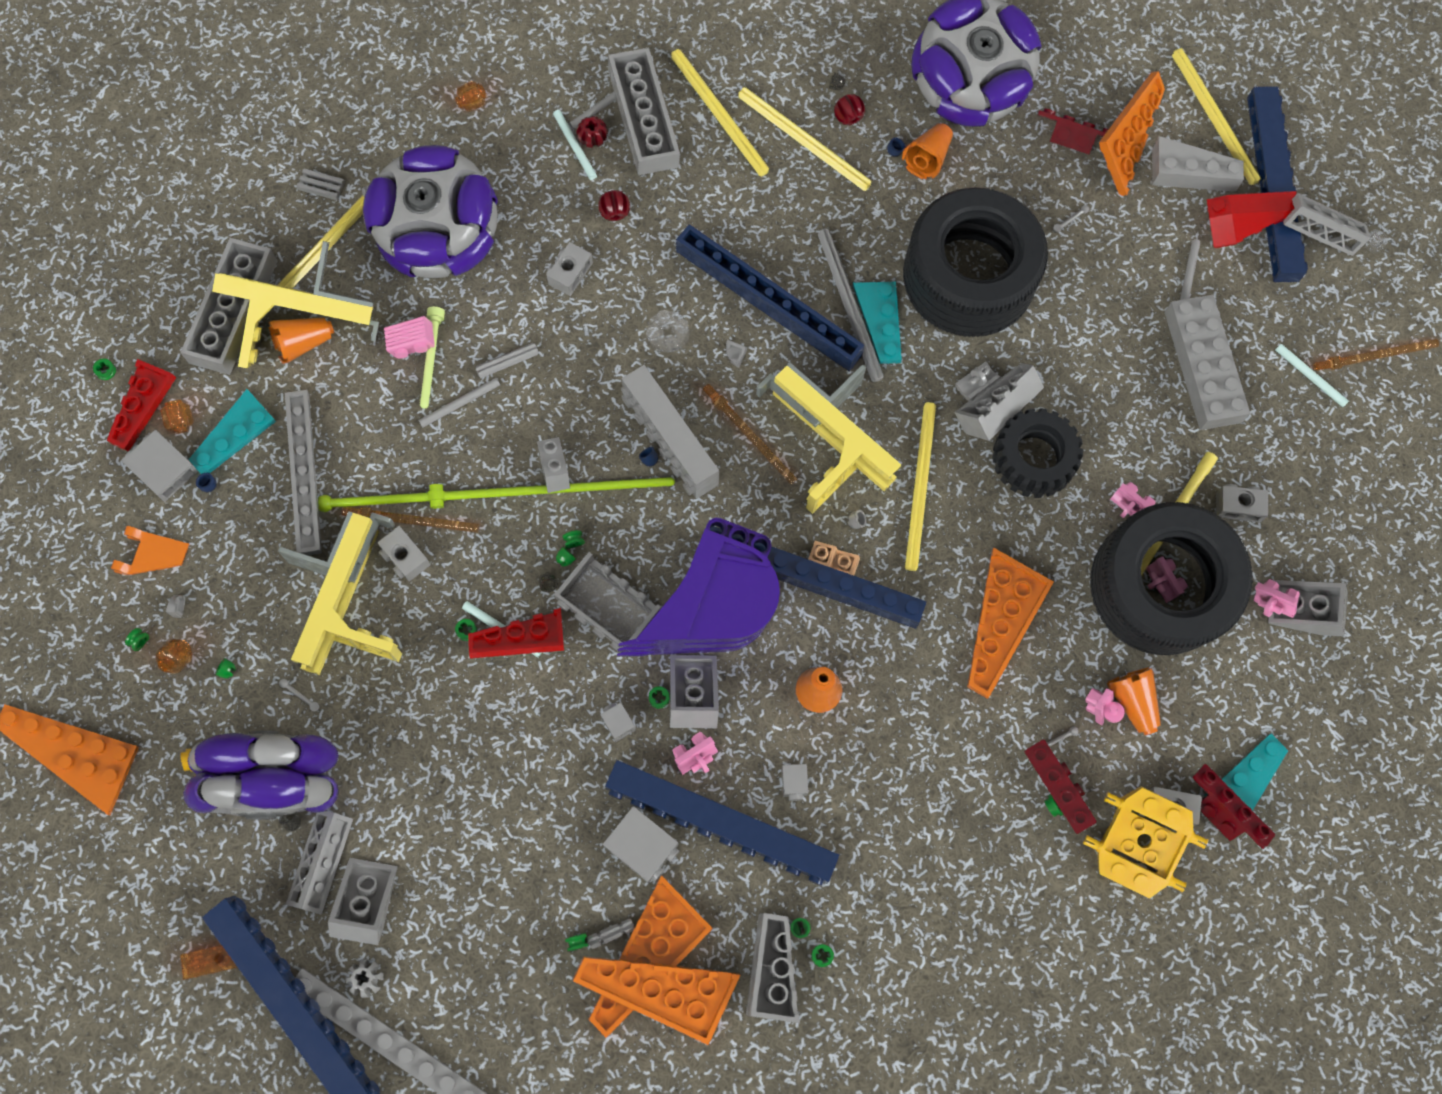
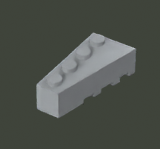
(1192, 167)
(999, 402)
(772, 973)

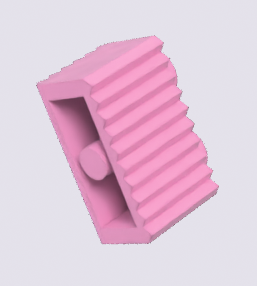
(409, 337)

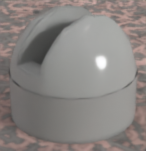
(857, 519)

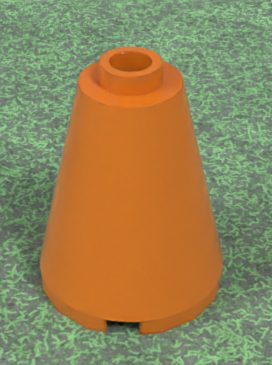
(928, 151)
(298, 336)
(819, 689)
(1139, 699)

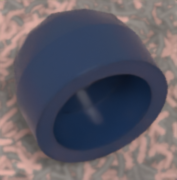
(895, 143)
(649, 457)
(206, 482)

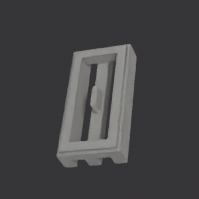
(308, 173)

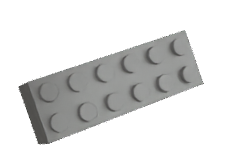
(643, 111)
(221, 319)
(1207, 362)
(670, 432)

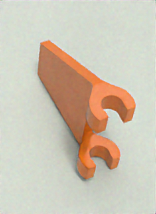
(152, 553)

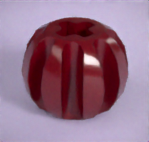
(849, 109)
(592, 131)
(614, 205)

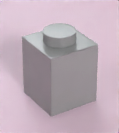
(617, 721)
(795, 781)

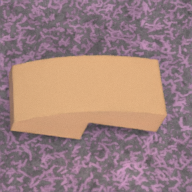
(831, 557)

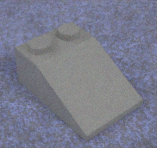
(1319, 608)
(693, 691)
(362, 901)

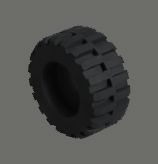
(1045, 427)

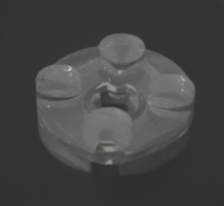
(664, 320)

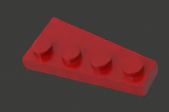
(143, 397)
(534, 635)

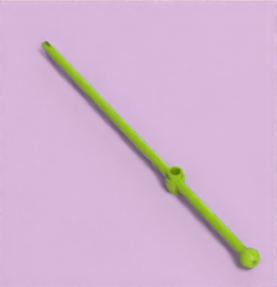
(437, 496)

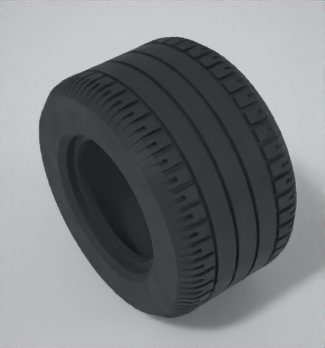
(968, 304)
(1131, 610)

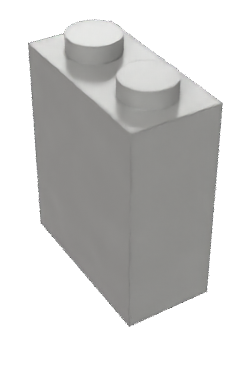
(159, 465)
(641, 845)

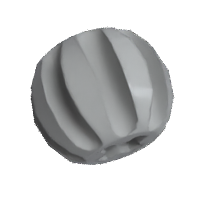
(358, 984)

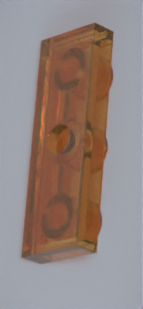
(205, 962)

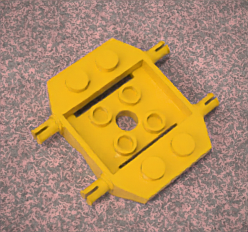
(1162, 851)

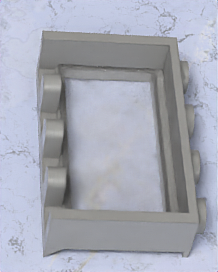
(605, 602)

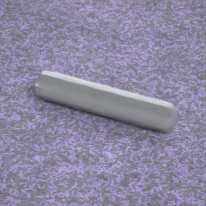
(507, 360)

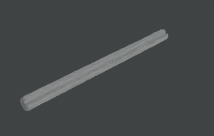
(850, 304)

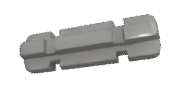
(610, 933)

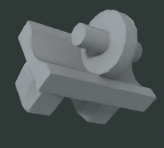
(977, 381)

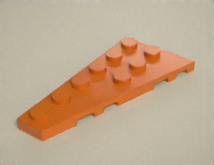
(1127, 135)
(1008, 607)
(81, 758)
(661, 936)
(673, 995)

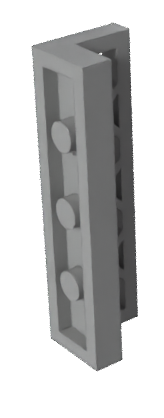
(1331, 221)
(321, 862)

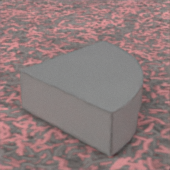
(735, 352)
(176, 606)

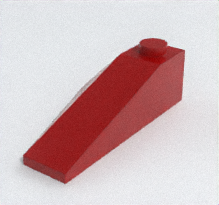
(1246, 214)

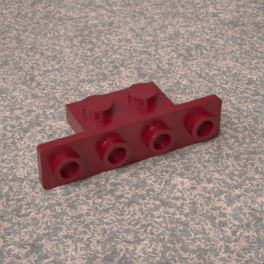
(1072, 134)
(1065, 793)
(1228, 811)

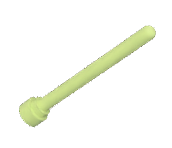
(436, 316)

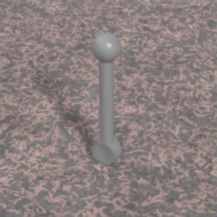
(1057, 227)
(312, 705)
(1072, 731)

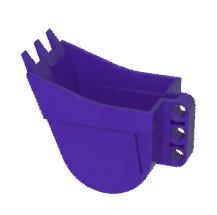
(720, 601)

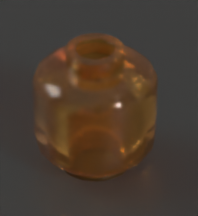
(470, 96)
(176, 416)
(174, 656)

